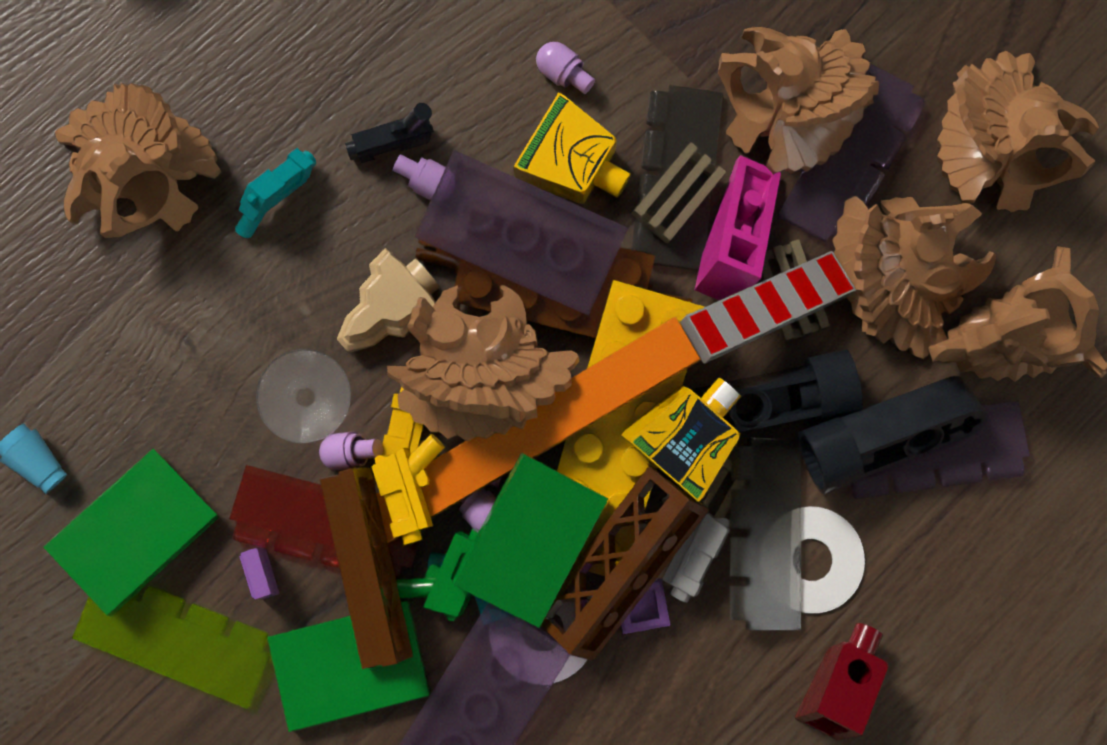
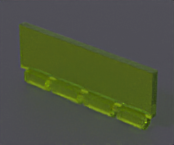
(180, 648)

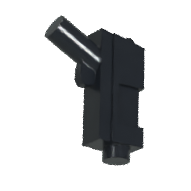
(403, 134)

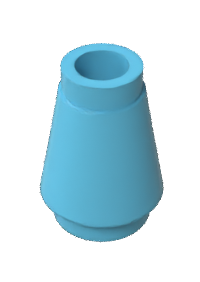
(31, 458)

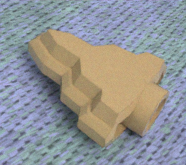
(386, 302)

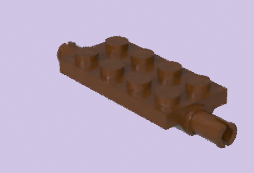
(481, 287)

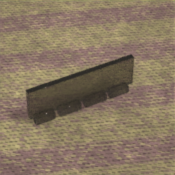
(686, 118)
(773, 534)

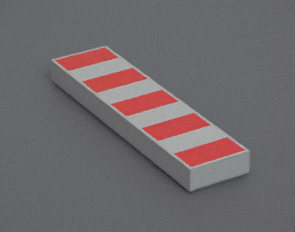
(767, 306)

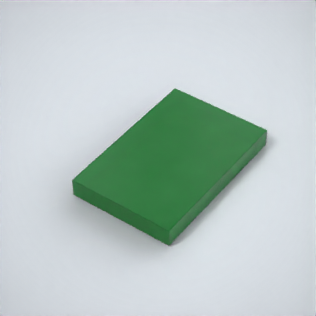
(131, 533)
(530, 540)
(324, 678)

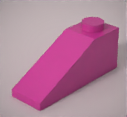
(740, 231)

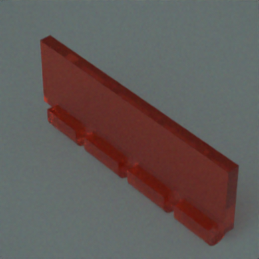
(298, 515)

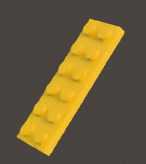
(599, 453)

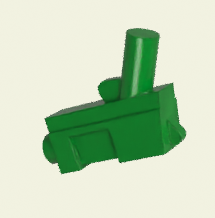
(438, 585)

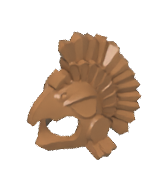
(809, 96)
(1000, 123)
(133, 152)
(907, 268)
(1028, 329)
(476, 370)

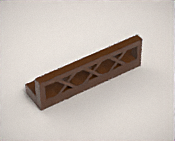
(366, 568)
(636, 568)

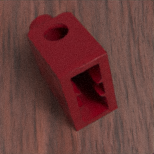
(834, 700)

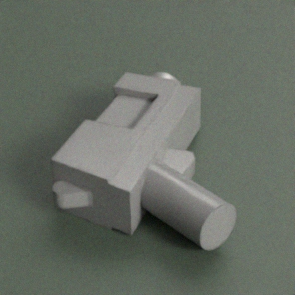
(695, 556)

